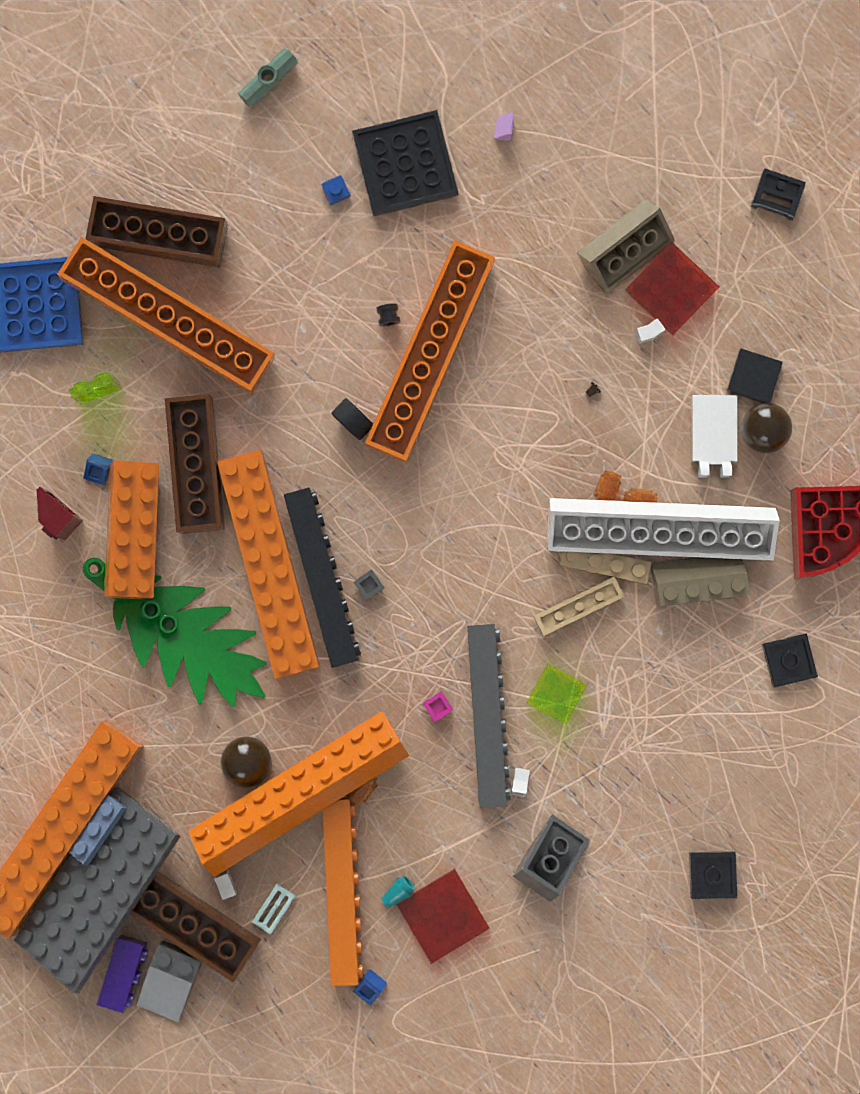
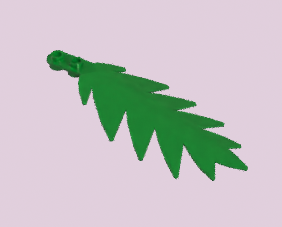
(184, 637)

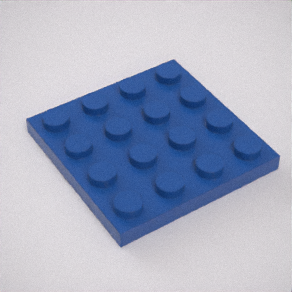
(37, 307)

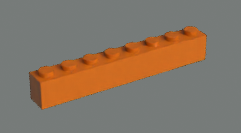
(341, 893)

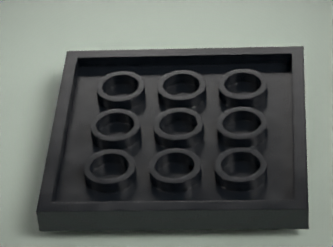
(405, 163)

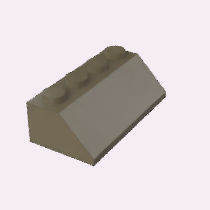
(626, 245)
(698, 580)

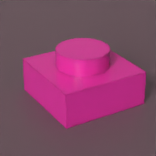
(438, 706)

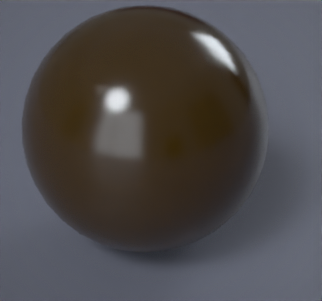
(766, 428)
(246, 762)

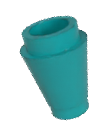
(399, 891)

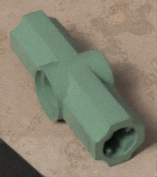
(278, 68)

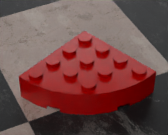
(824, 528)

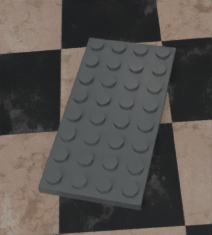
(92, 902)

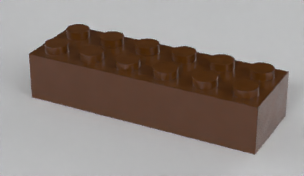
(157, 231)
(194, 464)
(195, 926)

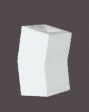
(649, 331)
(520, 782)
(225, 884)

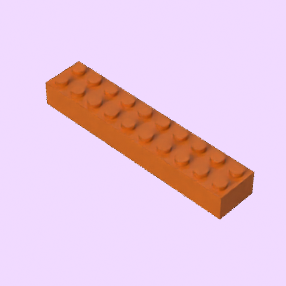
(166, 316)
(430, 352)
(268, 564)
(297, 794)
(61, 822)

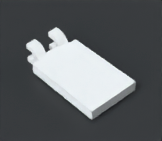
(714, 433)

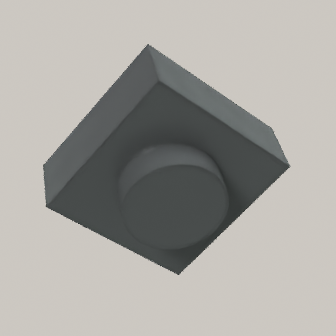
(369, 585)

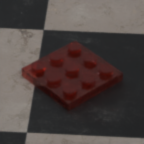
(672, 288)
(443, 916)

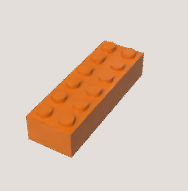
(131, 530)

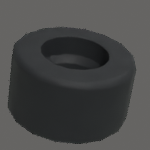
(352, 419)

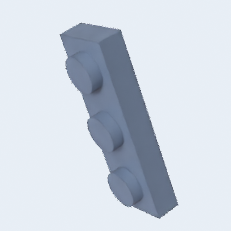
(97, 830)

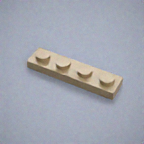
(608, 565)
(578, 606)

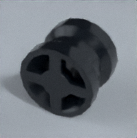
(388, 315)

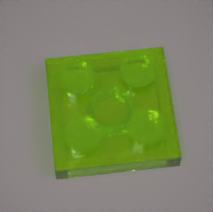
(101, 386)
(556, 693)

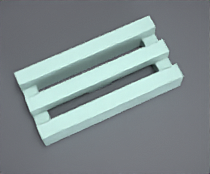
(284, 891)

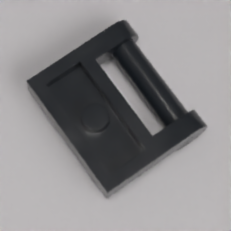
(780, 187)

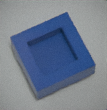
(336, 190)

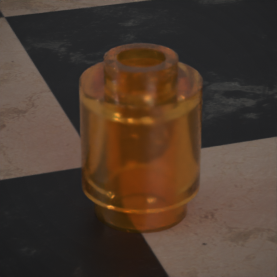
(607, 486)
(640, 495)
(363, 792)

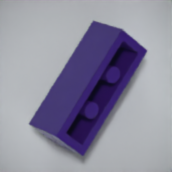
(122, 974)

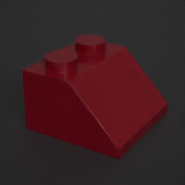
(55, 516)

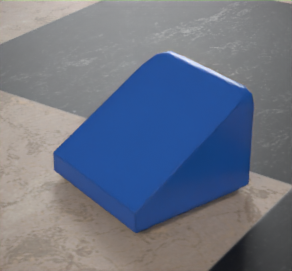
(97, 469)
(370, 987)

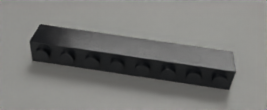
(321, 578)

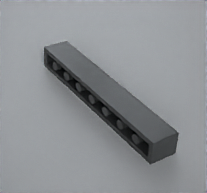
(487, 716)

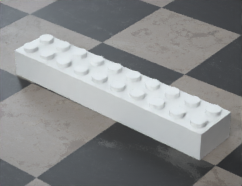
(662, 529)

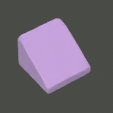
(504, 127)

